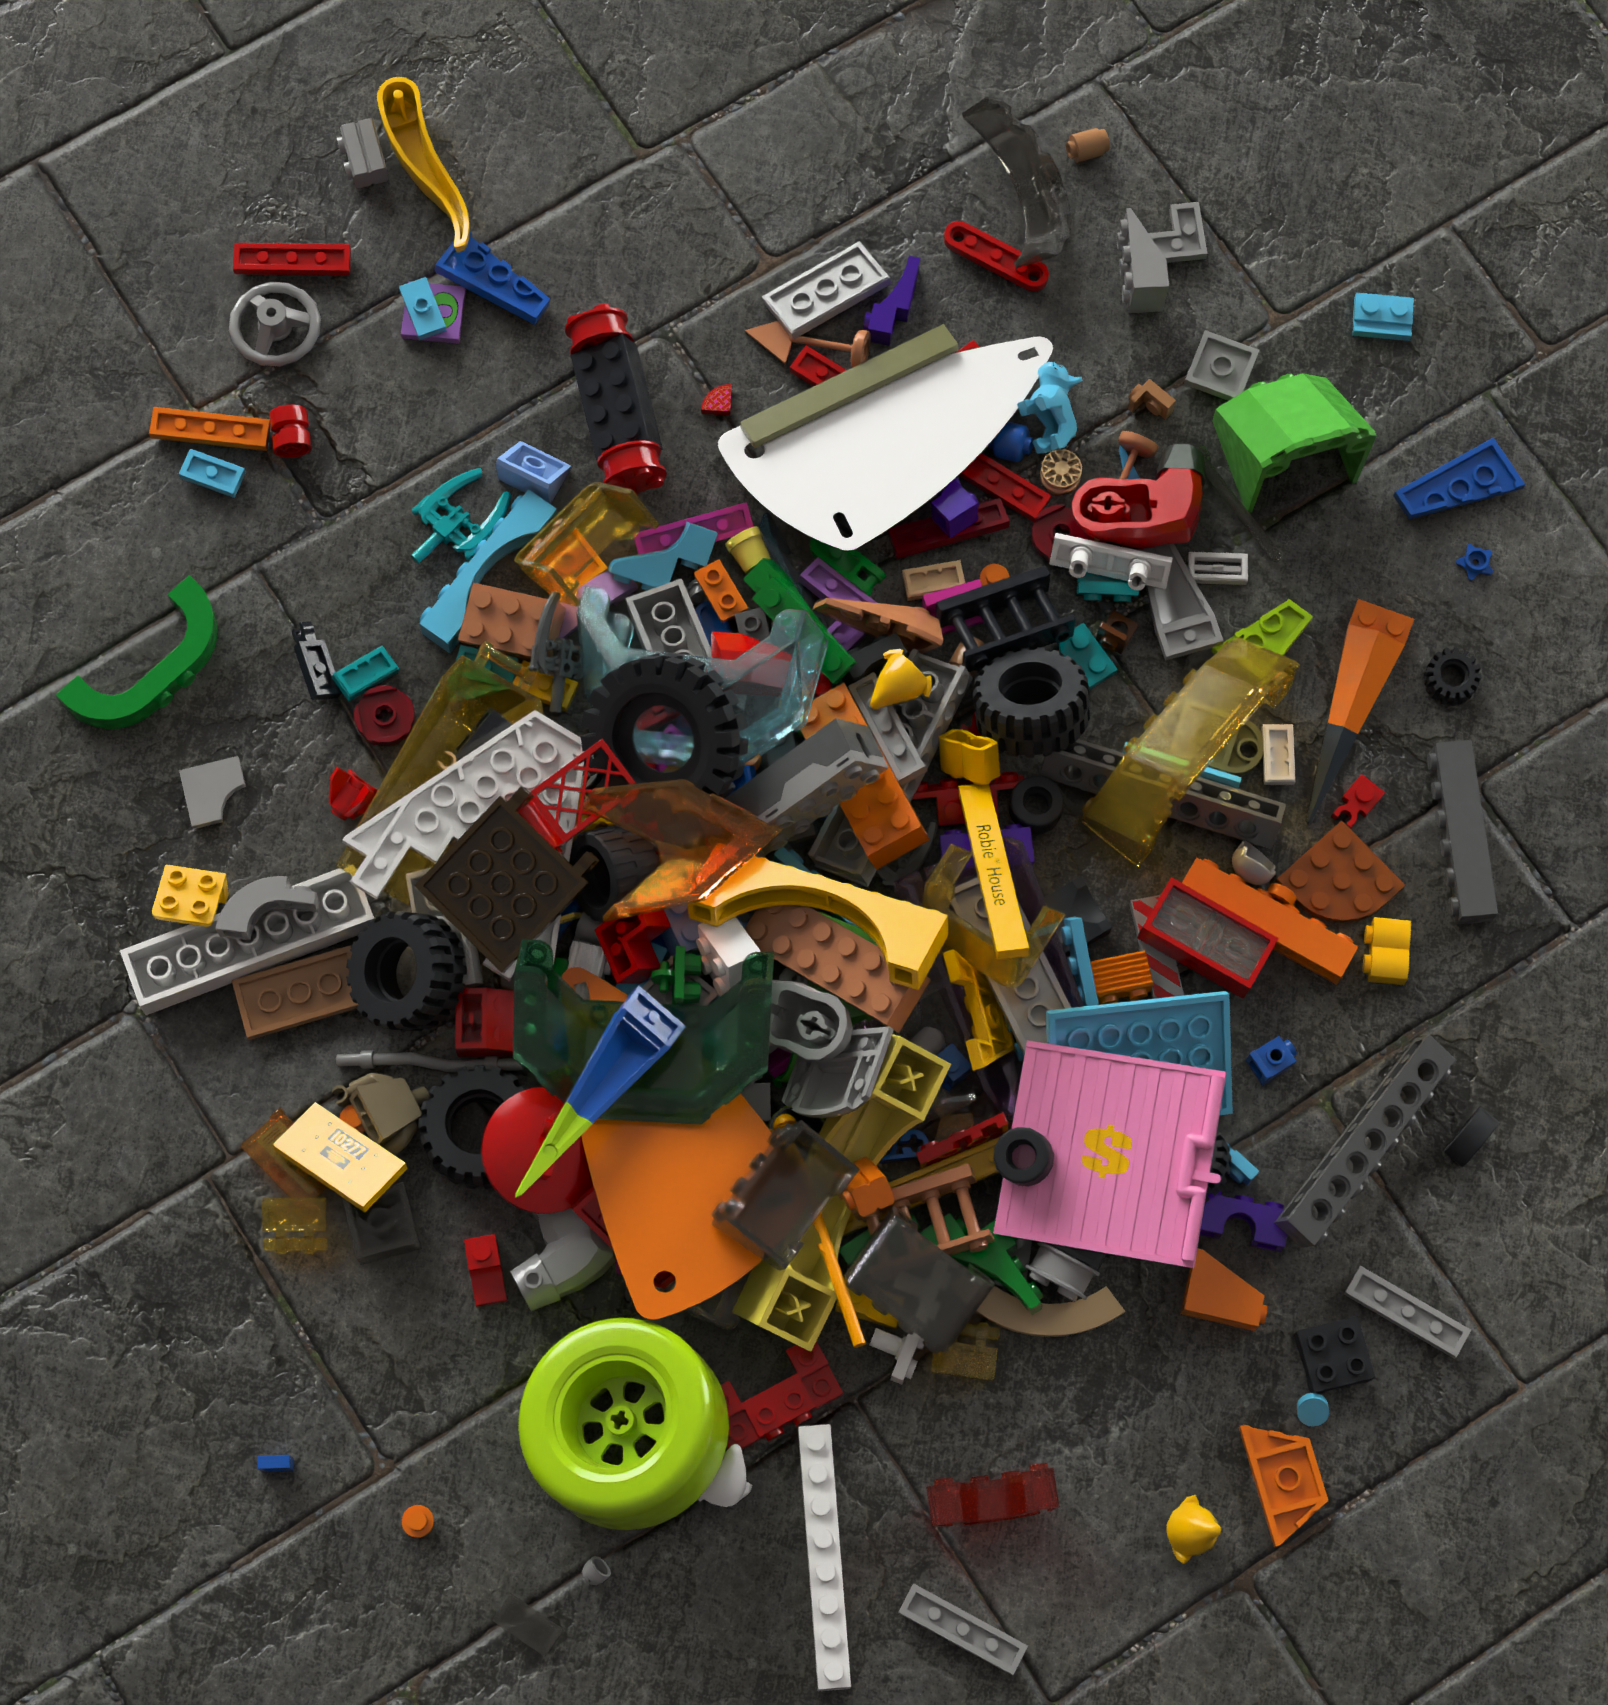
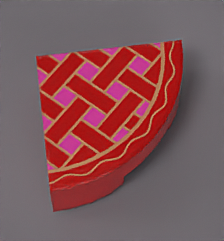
(718, 401)

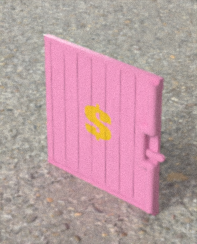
(1127, 1153)

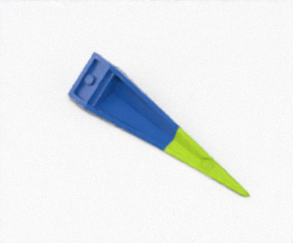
(627, 1049)

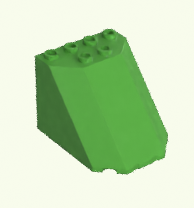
(1288, 418)

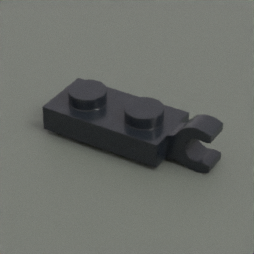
(315, 663)

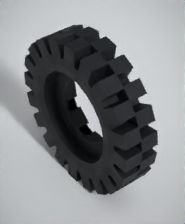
(691, 692)

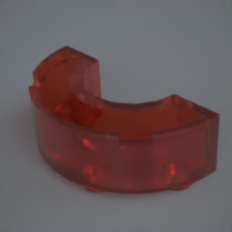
(993, 1500)

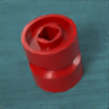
(290, 431)

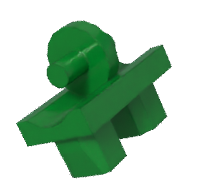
(682, 965)

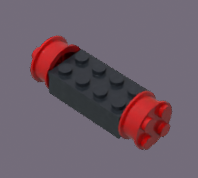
(615, 399)

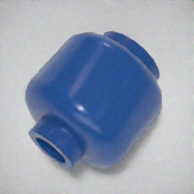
(1012, 442)

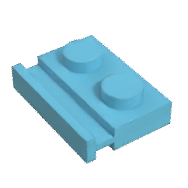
(1382, 316)

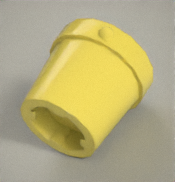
(748, 548)

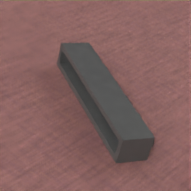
(1463, 832)

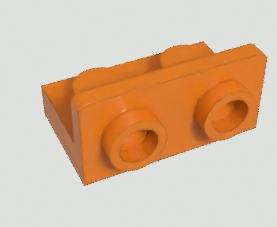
(720, 591)

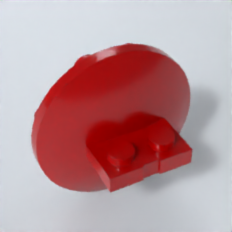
(511, 1145)

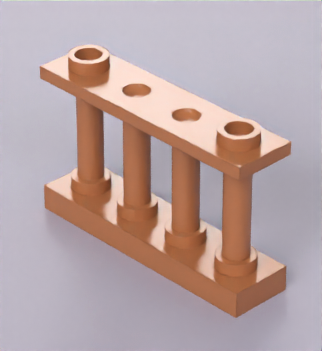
(928, 1191)

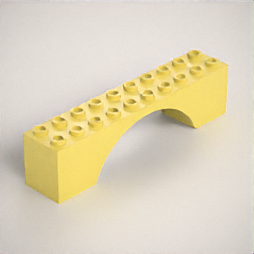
(800, 1298)

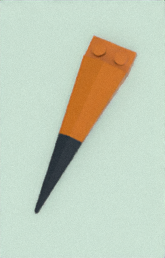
(1367, 658)

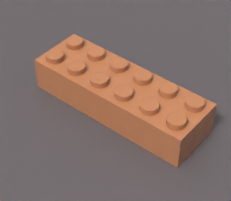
(834, 961)

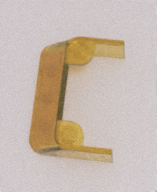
(580, 535)
(973, 943)

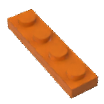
(210, 428)

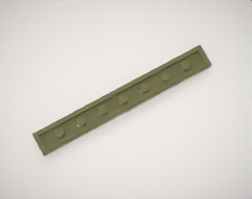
(848, 386)

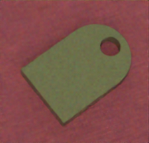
(1230, 758)

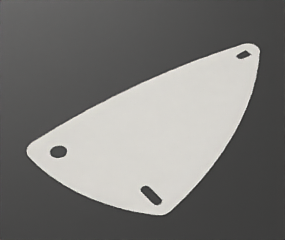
(889, 447)

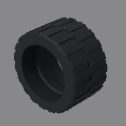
(622, 866)

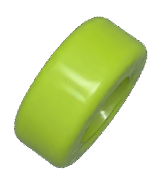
(560, 1404)

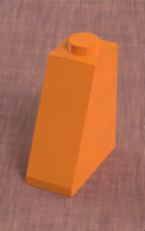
(1221, 1295)

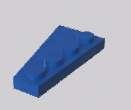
(493, 280)
(1464, 480)

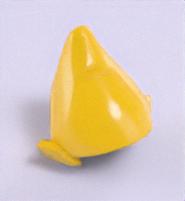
(899, 681)
(1191, 1529)

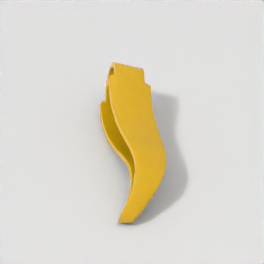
(406, 130)

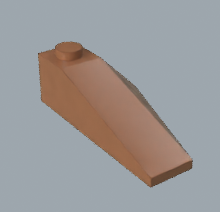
(912, 624)

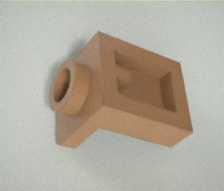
(1155, 399)

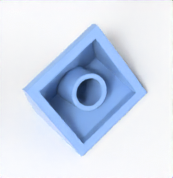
(532, 470)

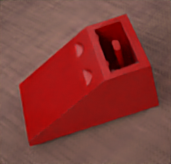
(484, 1023)

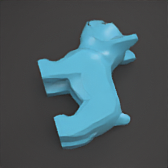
(1052, 407)

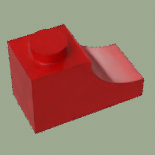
(485, 1270)

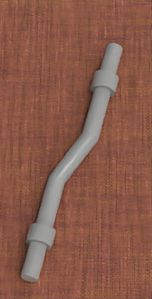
(369, 1059)

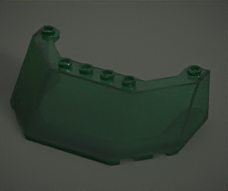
(701, 1071)

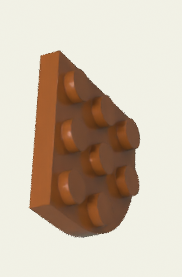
(1341, 878)

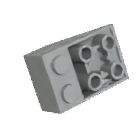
(1141, 266)

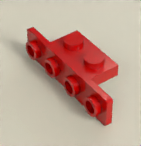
(947, 795)

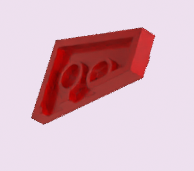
(962, 1141)

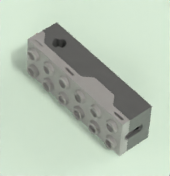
(812, 779)

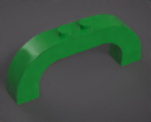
(160, 683)

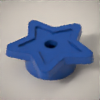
(1481, 556)

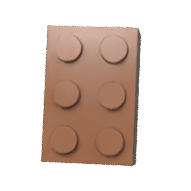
(506, 620)

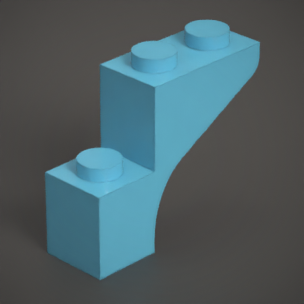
(657, 567)

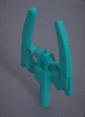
(447, 528)

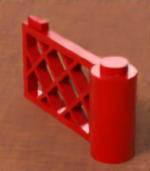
(541, 819)

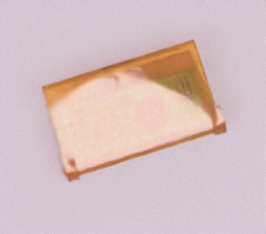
(260, 1148)

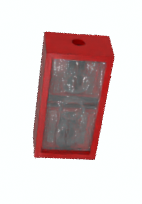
(1207, 938)

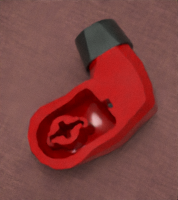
(1146, 510)

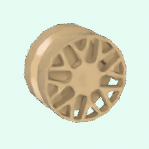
(1060, 472)

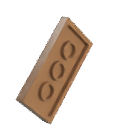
(294, 993)

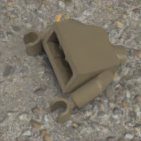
(385, 1108)

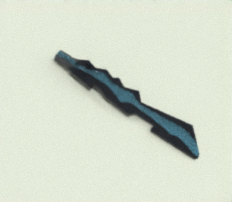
(777, 550)

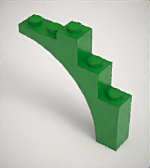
(991, 1261)

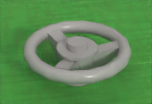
(275, 323)

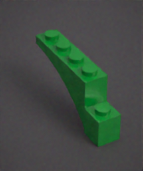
(777, 593)

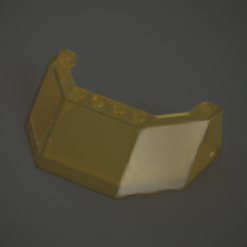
(1184, 742)

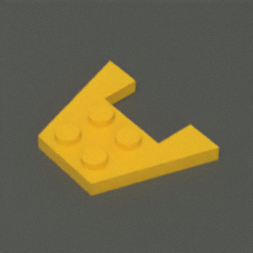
(988, 1029)

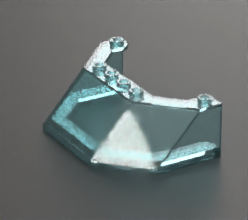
(770, 680)

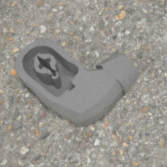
(807, 1022)
(568, 1263)

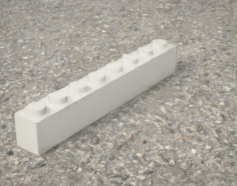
(824, 1558)

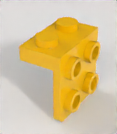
(189, 895)

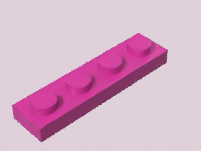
(725, 522)

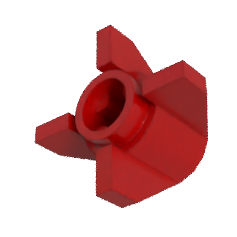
(349, 794)

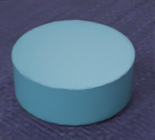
(1312, 1409)

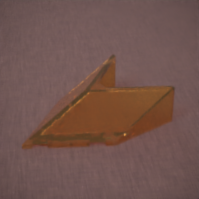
(697, 839)

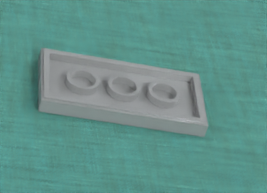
(826, 290)

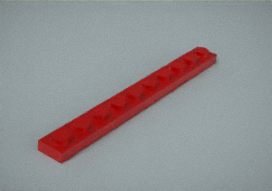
(981, 472)

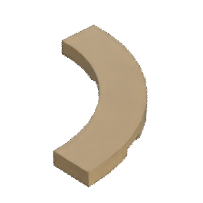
(1052, 1319)

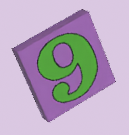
(451, 306)

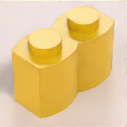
(969, 756)
(1387, 951)

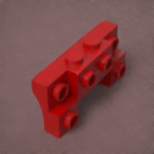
(783, 1403)

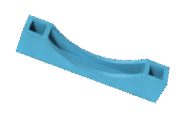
(526, 519)

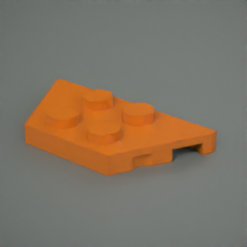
(1284, 1478)

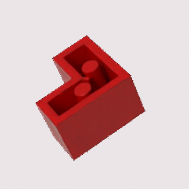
(629, 945)

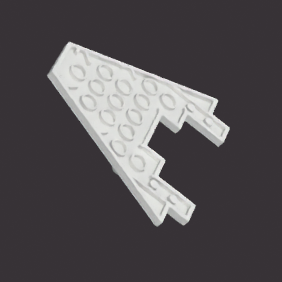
(460, 794)

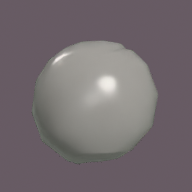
(1252, 864)

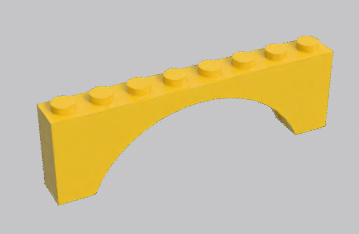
(904, 932)

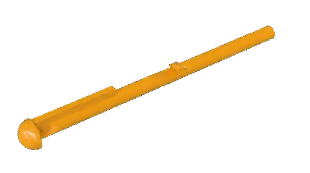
(832, 1263)

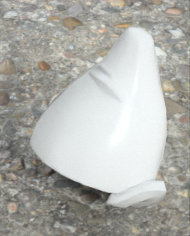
(730, 1481)

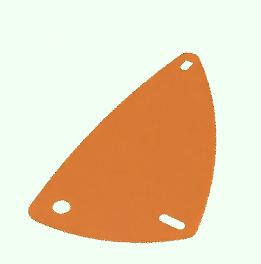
(662, 1186)

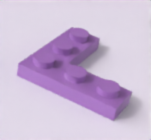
(828, 583)

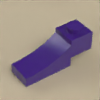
(894, 307)

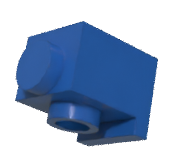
(1264, 1066)
(959, 1068)

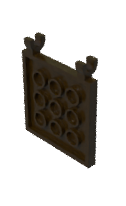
(504, 881)

